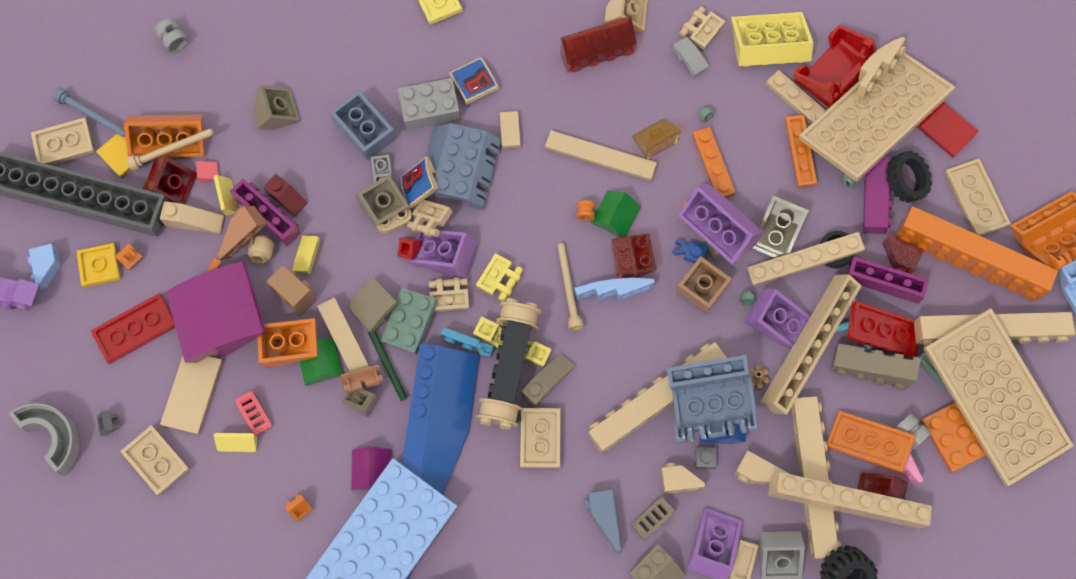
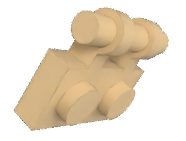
(706, 31)
(433, 214)
(452, 299)

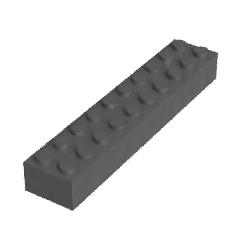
(81, 194)

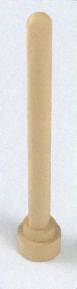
(136, 161)
(574, 322)

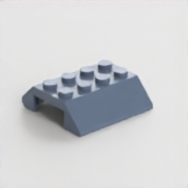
(462, 162)
(713, 398)

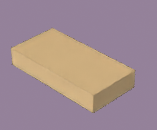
(510, 129)
(744, 560)

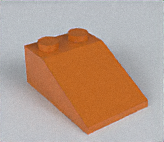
(287, 343)

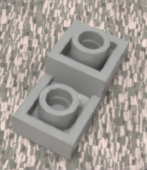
(690, 55)
(381, 167)

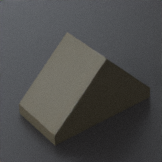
(361, 401)

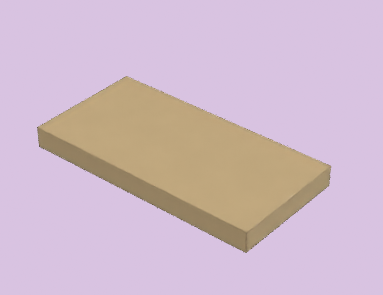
(977, 197)
(191, 395)

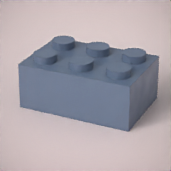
(363, 125)

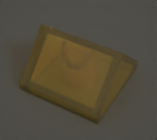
(657, 138)

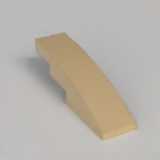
(342, 335)

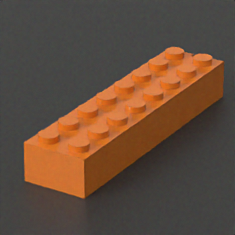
(976, 254)

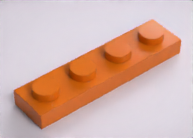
(800, 152)
(713, 162)

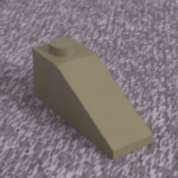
(547, 380)

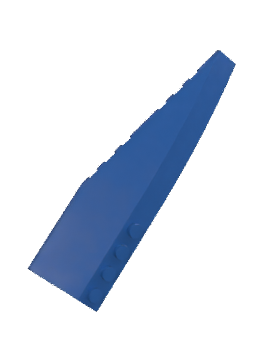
(439, 413)

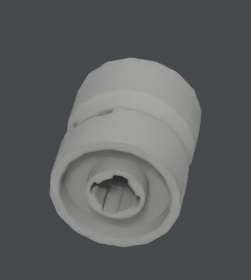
(171, 35)
(911, 425)

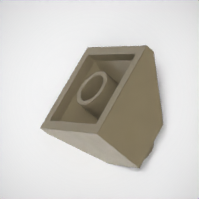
(275, 108)
(381, 200)

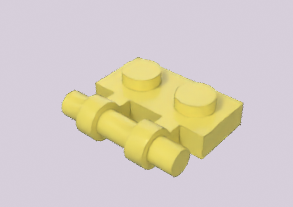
(494, 274)

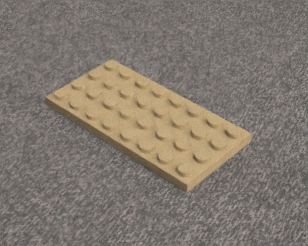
(862, 131)
(998, 397)

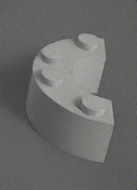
(62, 429)

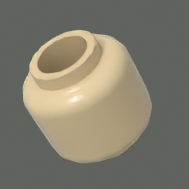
(260, 249)

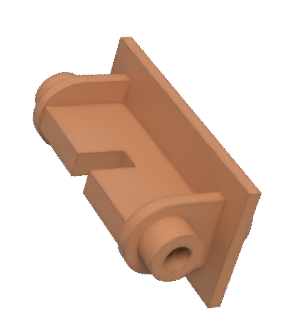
(353, 380)

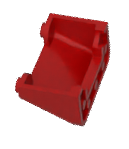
(838, 67)

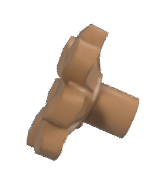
(758, 376)

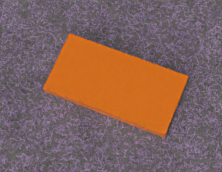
(871, 441)

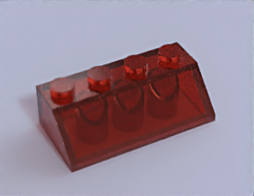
(598, 44)

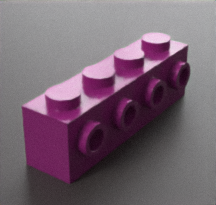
(877, 199)
(277, 223)
(888, 280)

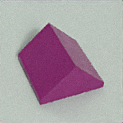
(368, 465)

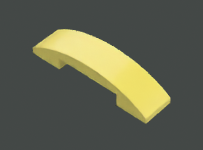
(490, 333)

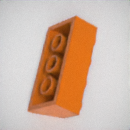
(153, 132)

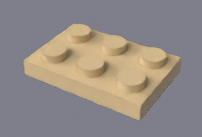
(63, 142)
(540, 438)
(155, 460)

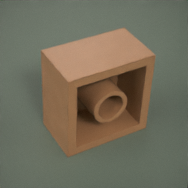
(703, 285)
(291, 290)

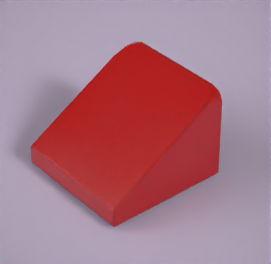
(408, 247)

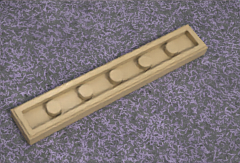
(600, 155)

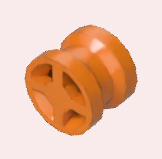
(585, 210)

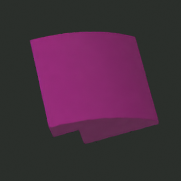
(215, 312)

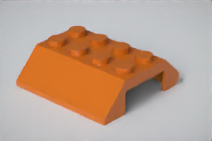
(1050, 232)

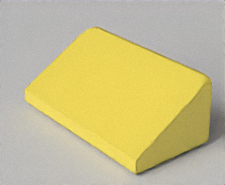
(227, 202)
(306, 254)
(236, 442)

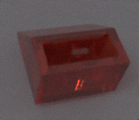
(633, 256)

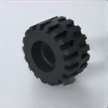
(846, 559)

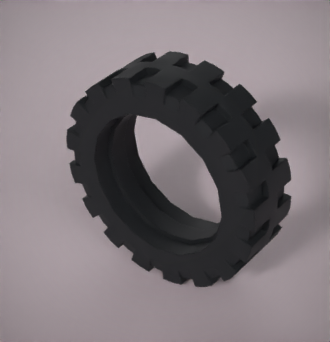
(920, 171)

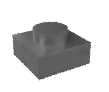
(705, 457)

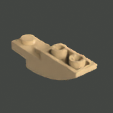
(880, 63)

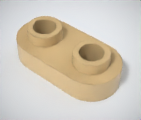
(395, 222)

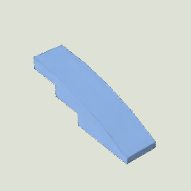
(620, 287)

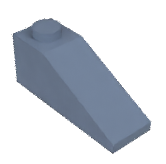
(603, 513)

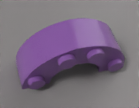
(17, 294)

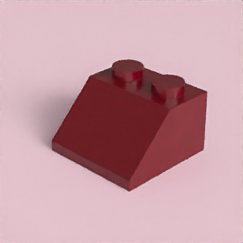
(170, 180)

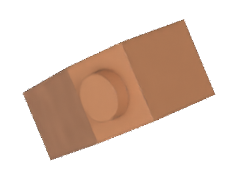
(240, 230)

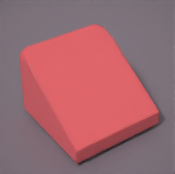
(206, 171)

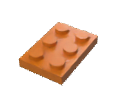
(953, 438)

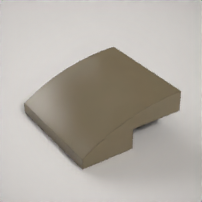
(372, 305)

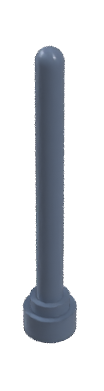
(63, 97)

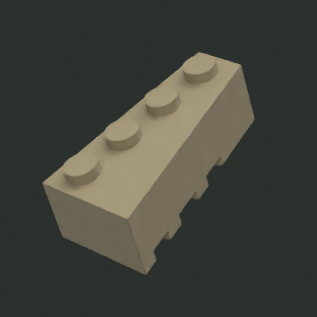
(875, 366)

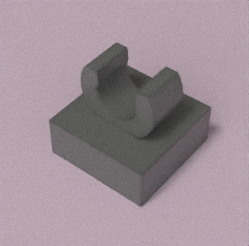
(105, 423)

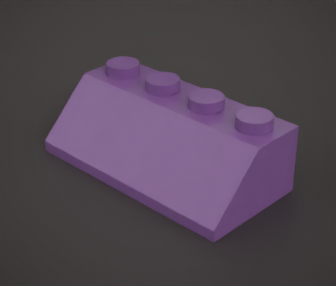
(720, 223)

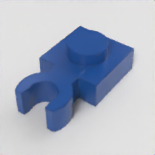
(692, 251)

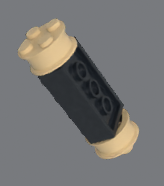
(516, 323)

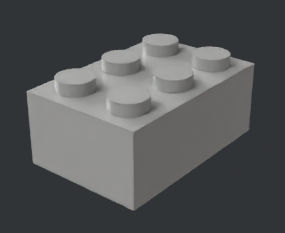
(429, 104)

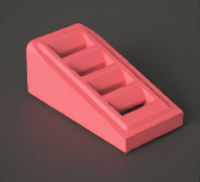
(246, 398)

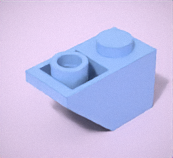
(44, 263)

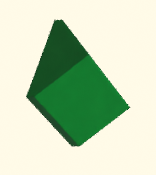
(616, 213)
(324, 366)

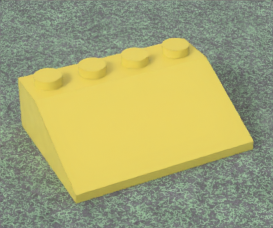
(771, 39)

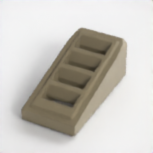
(670, 511)

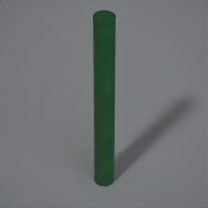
(387, 365)

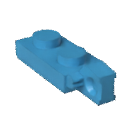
(468, 342)

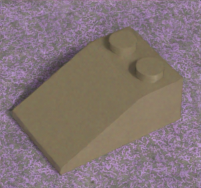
(781, 227)

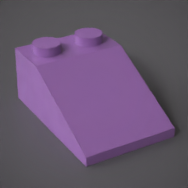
(446, 254)
(777, 317)
(715, 545)

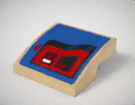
(473, 80)
(418, 182)

